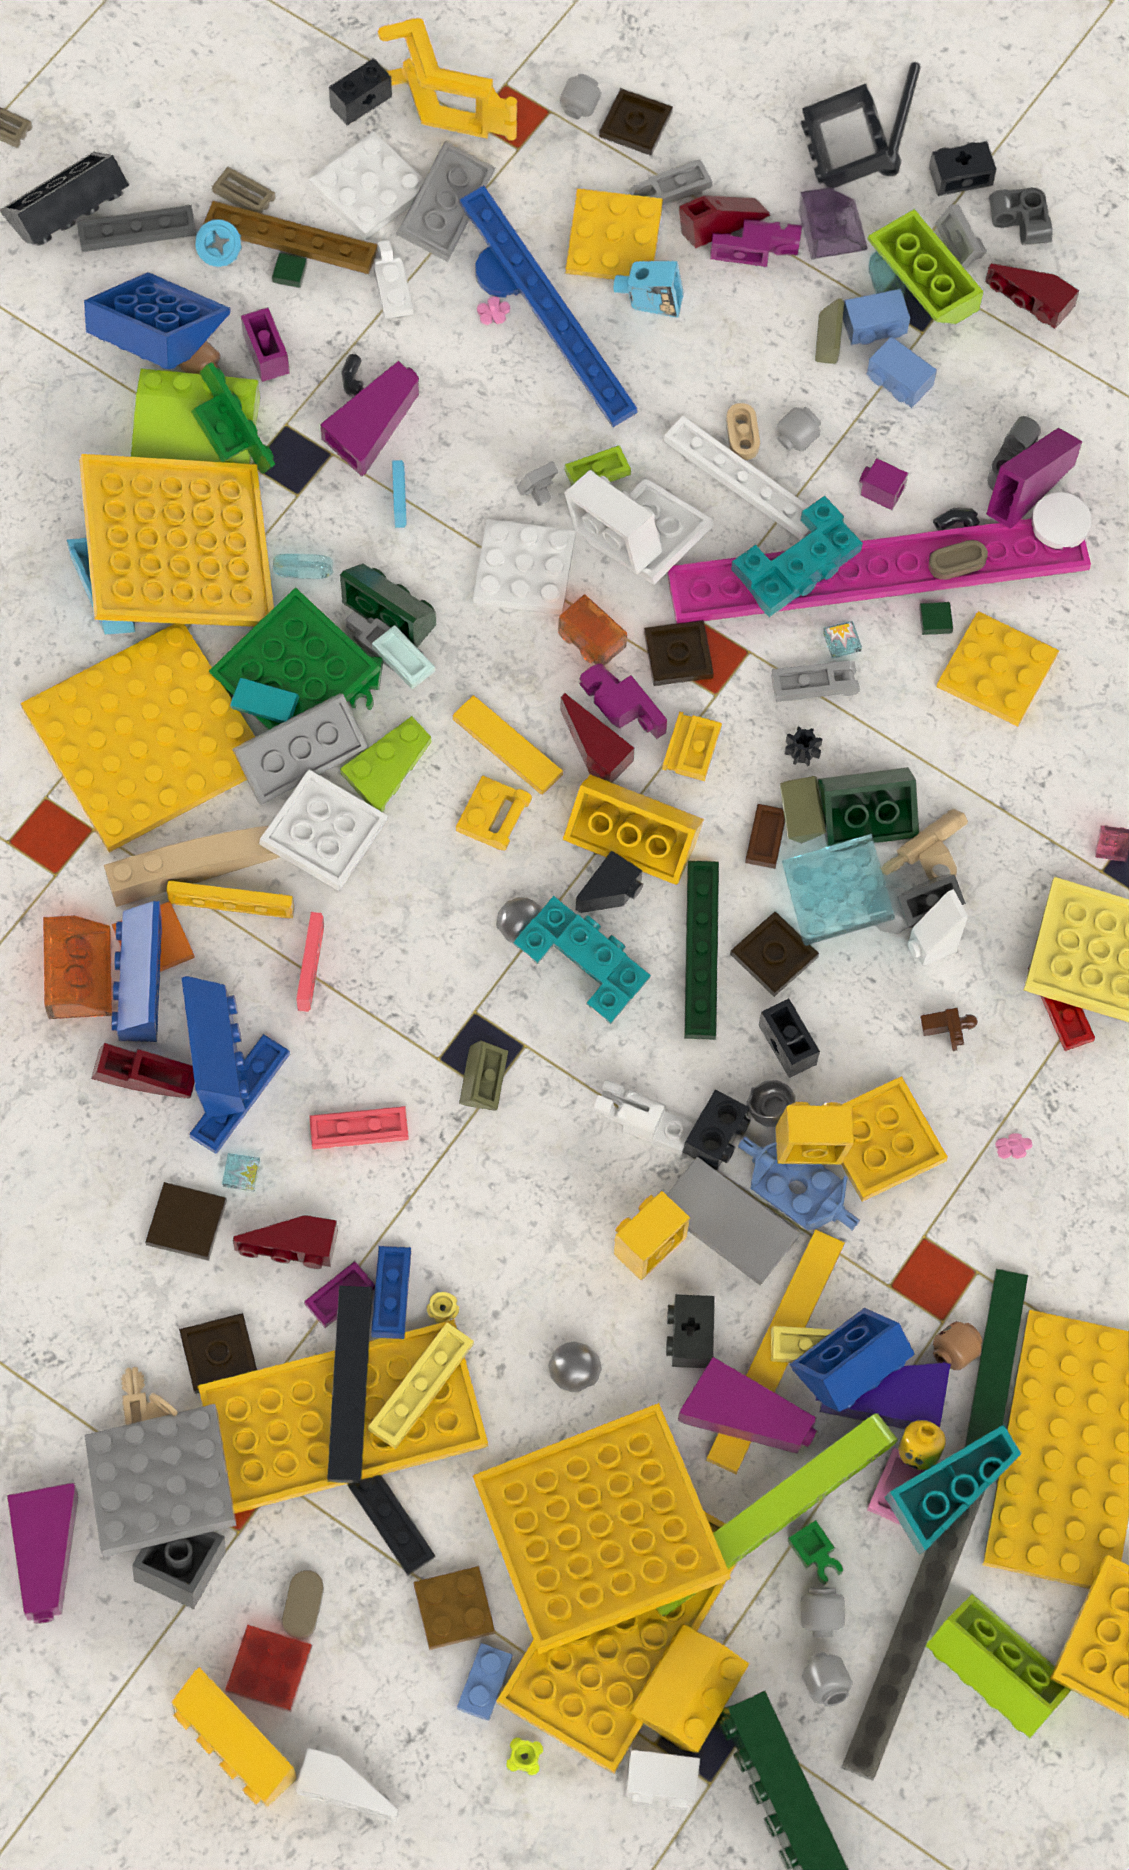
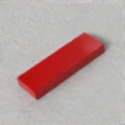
(1069, 1023)

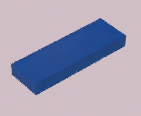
(391, 1292)

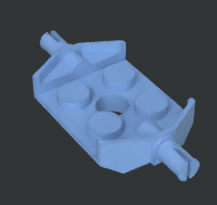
(813, 1208)

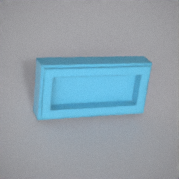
(399, 493)

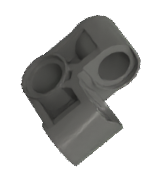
(1013, 209)
(1020, 437)

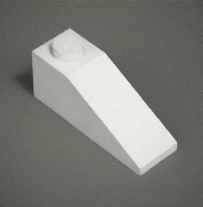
(939, 930)
(336, 1782)

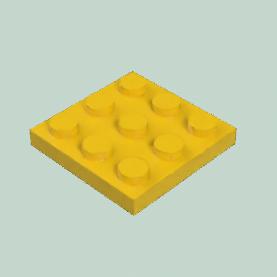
(612, 233)
(997, 668)
(889, 1140)

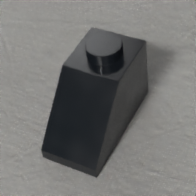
(610, 885)

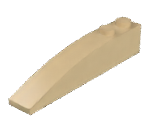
(186, 863)

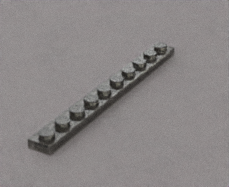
(907, 1647)

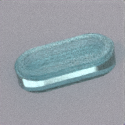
(882, 275)
(303, 566)

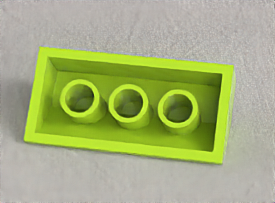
(928, 268)
(998, 1665)

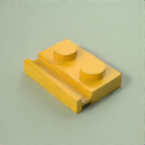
(692, 746)

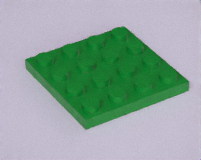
(299, 653)

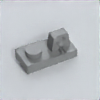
(959, 237)
(537, 483)

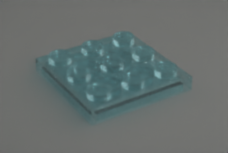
(838, 890)

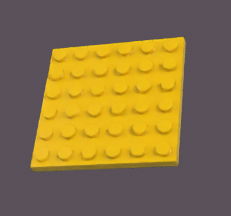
(175, 541)
(142, 735)
(600, 1528)

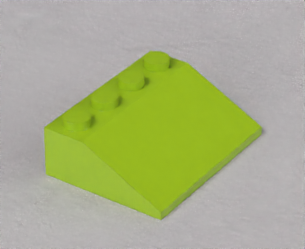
(165, 421)

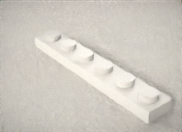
(738, 475)

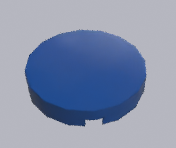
(492, 276)

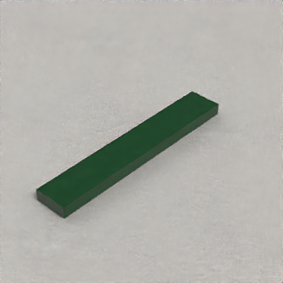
(701, 950)
(997, 1354)

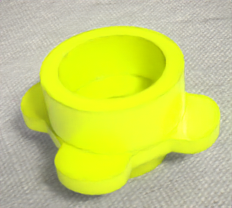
(520, 1747)

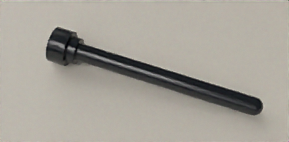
(901, 118)

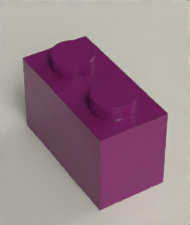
(265, 344)

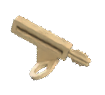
(929, 847)
(135, 1403)

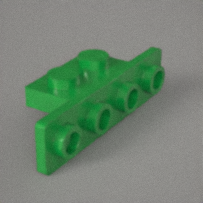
(227, 424)

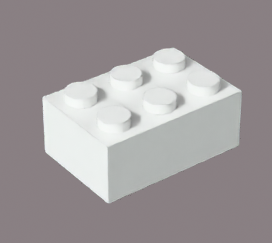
(613, 521)

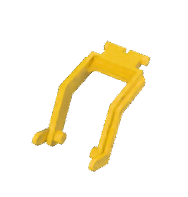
(425, 77)

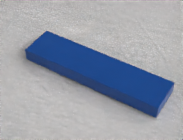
(260, 1068)

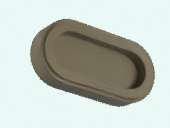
(957, 559)
(303, 1604)

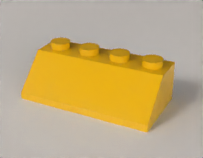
(634, 827)
(233, 1738)

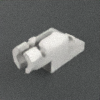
(643, 1117)

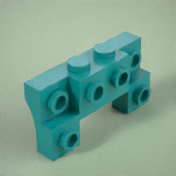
(803, 564)
(589, 950)

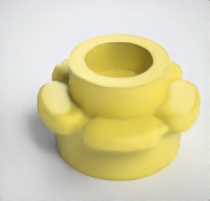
(438, 1300)

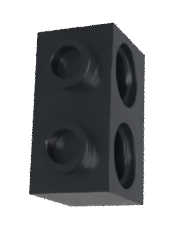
(712, 1128)

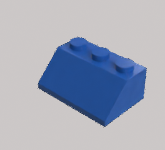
(853, 1359)

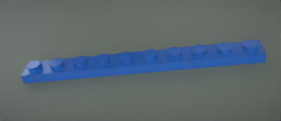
(548, 306)

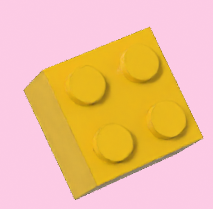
(814, 1134)
(650, 1234)

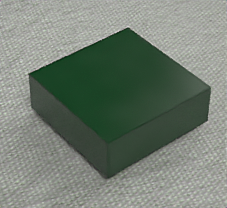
(289, 270)
(936, 618)

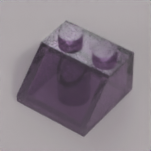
(830, 223)

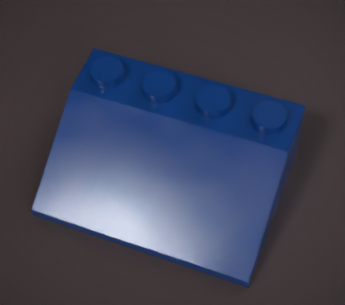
(154, 319)

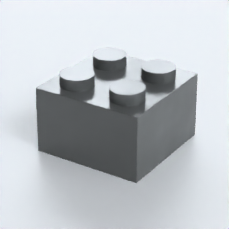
(180, 1566)

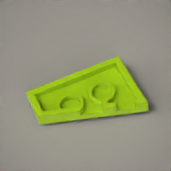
(384, 765)

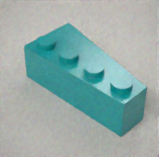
(944, 1491)

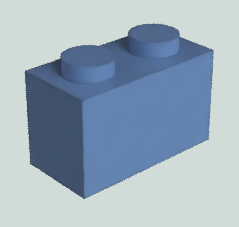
(876, 317)
(901, 372)

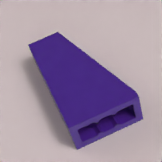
(903, 1397)

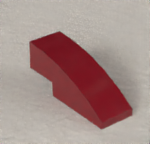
(143, 1072)

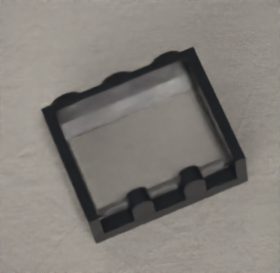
(846, 137)

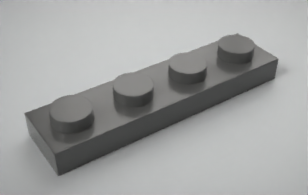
(136, 228)

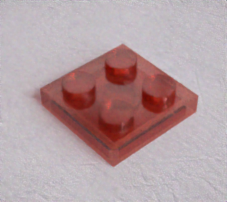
(269, 1668)

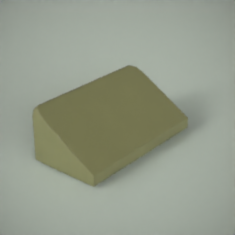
(829, 333)
(802, 809)
(483, 1076)

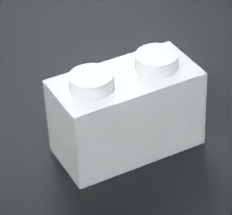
(662, 1779)

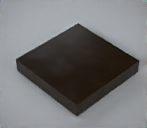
(636, 121)
(678, 653)
(774, 954)
(186, 1221)
(217, 1350)

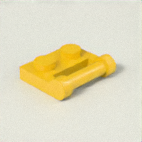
(484, 809)

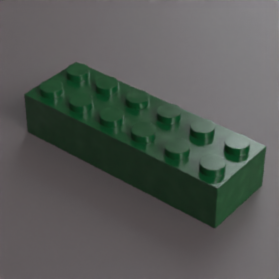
(780, 1786)

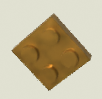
(454, 1607)

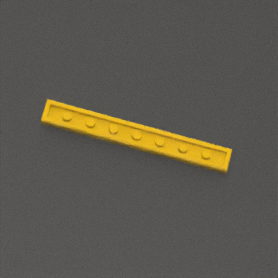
(793, 1311)

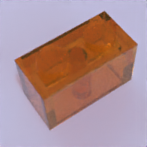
(592, 631)

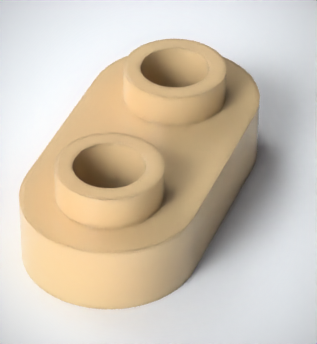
(743, 434)

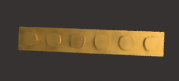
(296, 238)

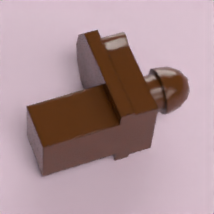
(948, 1022)

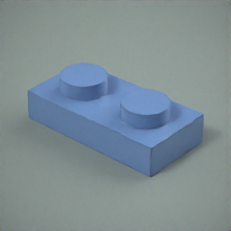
(485, 1682)

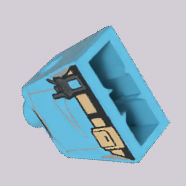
(653, 287)

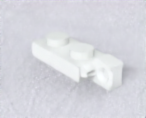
(392, 283)

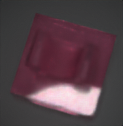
(1112, 843)

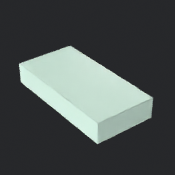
(403, 657)

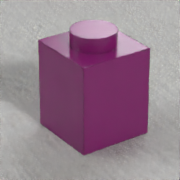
(883, 483)

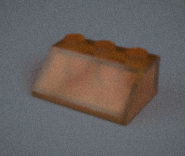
(77, 967)

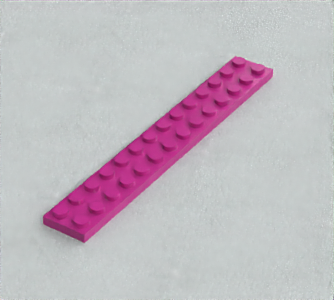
(880, 570)

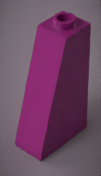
(371, 417)
(1031, 476)
(746, 1410)
(42, 1543)

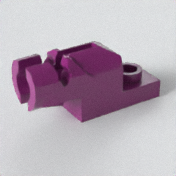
(756, 243)
(622, 700)

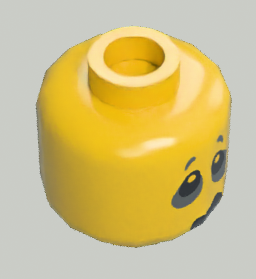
(921, 1444)

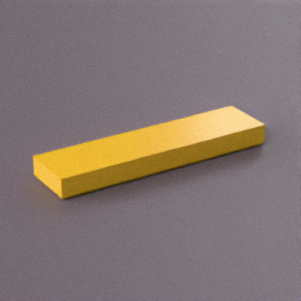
(507, 745)
(230, 899)

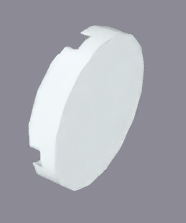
(1061, 520)

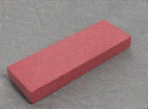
(310, 962)
(358, 1127)

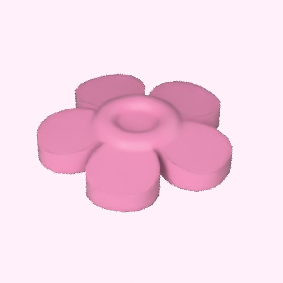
(494, 310)
(1013, 1146)

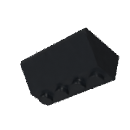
(65, 198)

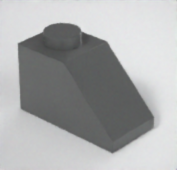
(923, 897)

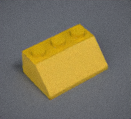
(689, 1688)

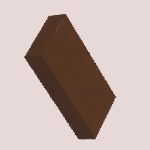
(766, 836)

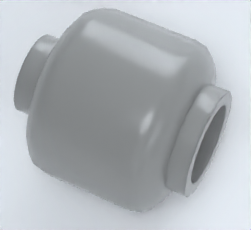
(580, 96)
(798, 429)
(822, 1611)
(827, 1679)

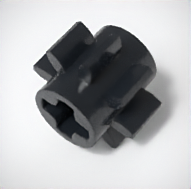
(803, 746)

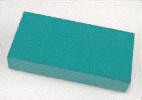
(264, 701)

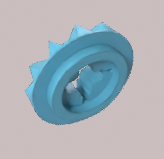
(206, 237)

